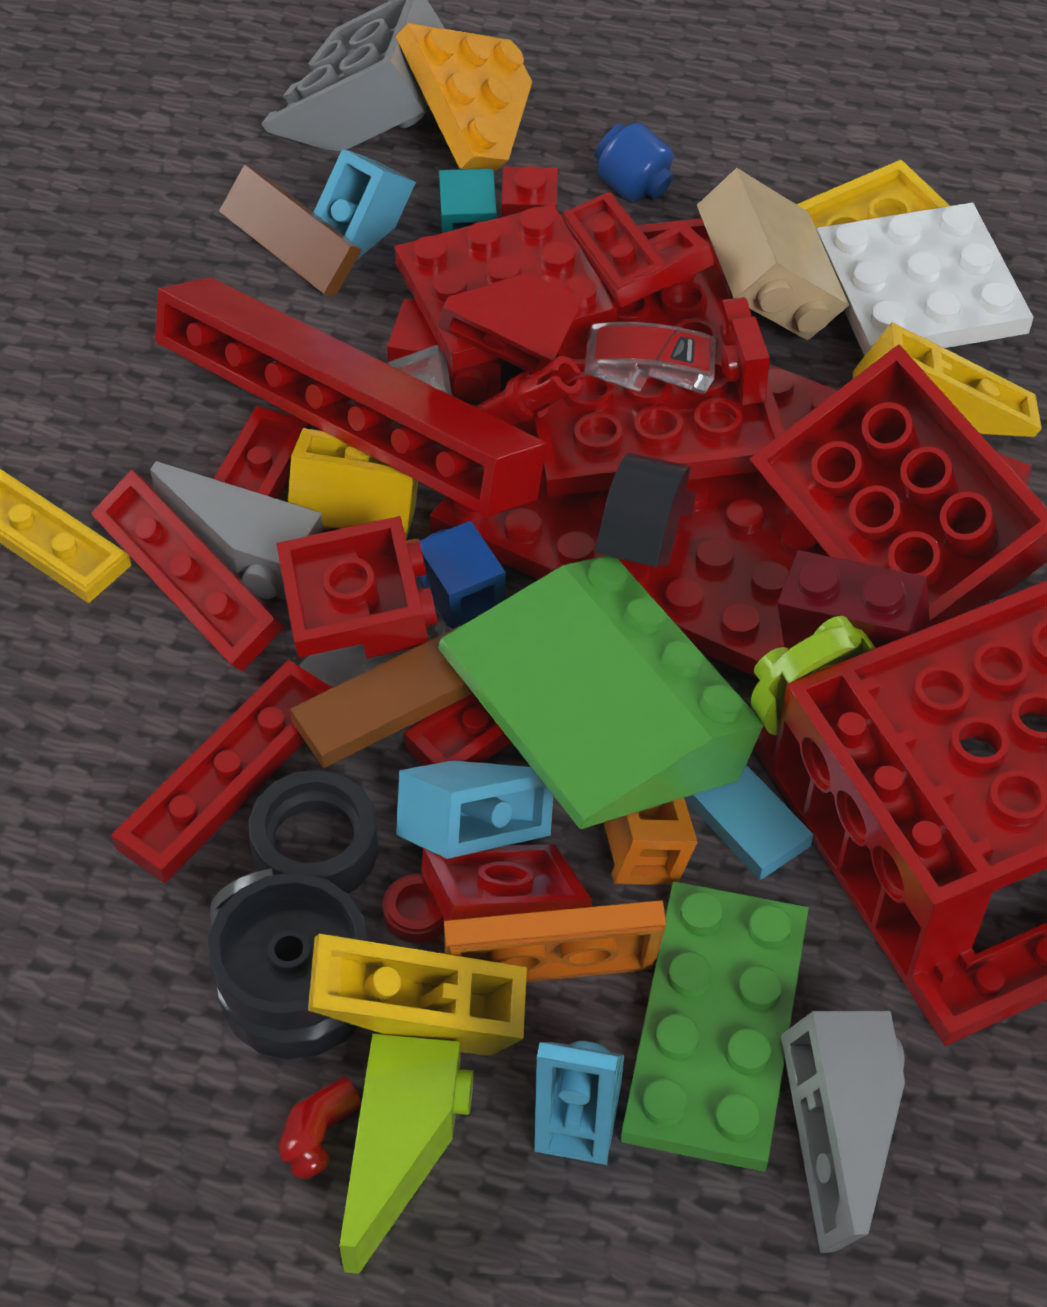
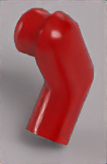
(308, 1124)

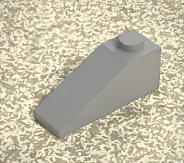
(237, 524)
(846, 1104)

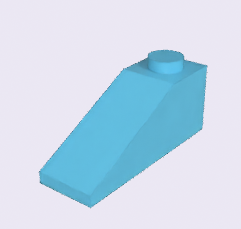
(576, 1100)

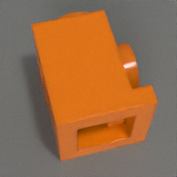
(651, 844)

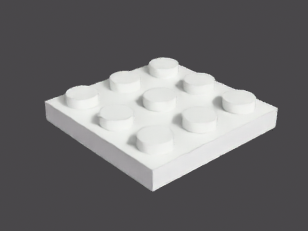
(927, 274)

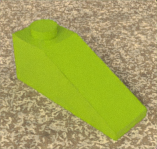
(401, 1133)

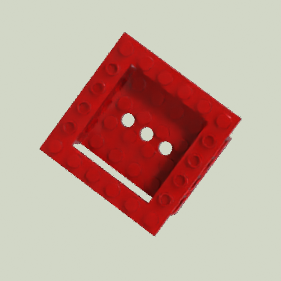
(915, 818)

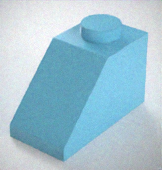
(363, 199)
(471, 807)

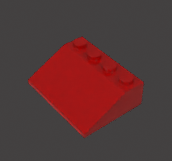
(909, 487)

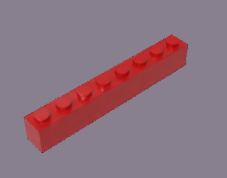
(352, 396)

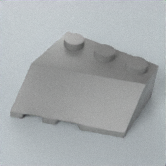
(356, 82)

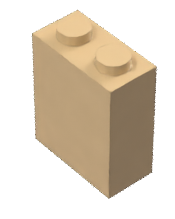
(772, 255)

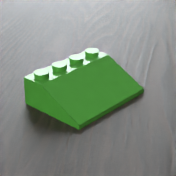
(603, 693)

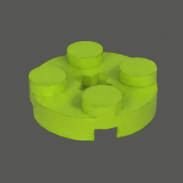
(831, 644)

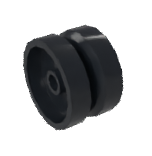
(265, 958)

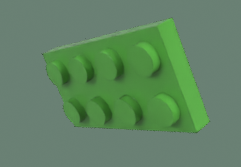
(715, 1027)

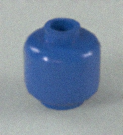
(634, 162)

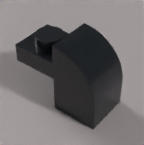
(645, 510)

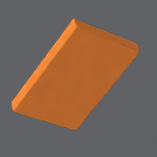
(564, 941)

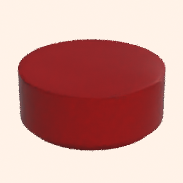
(412, 910)

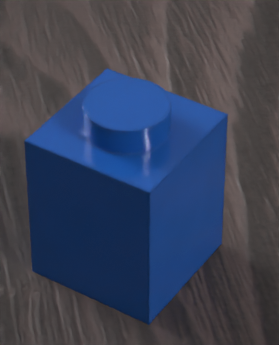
(461, 574)

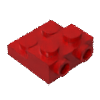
(356, 590)

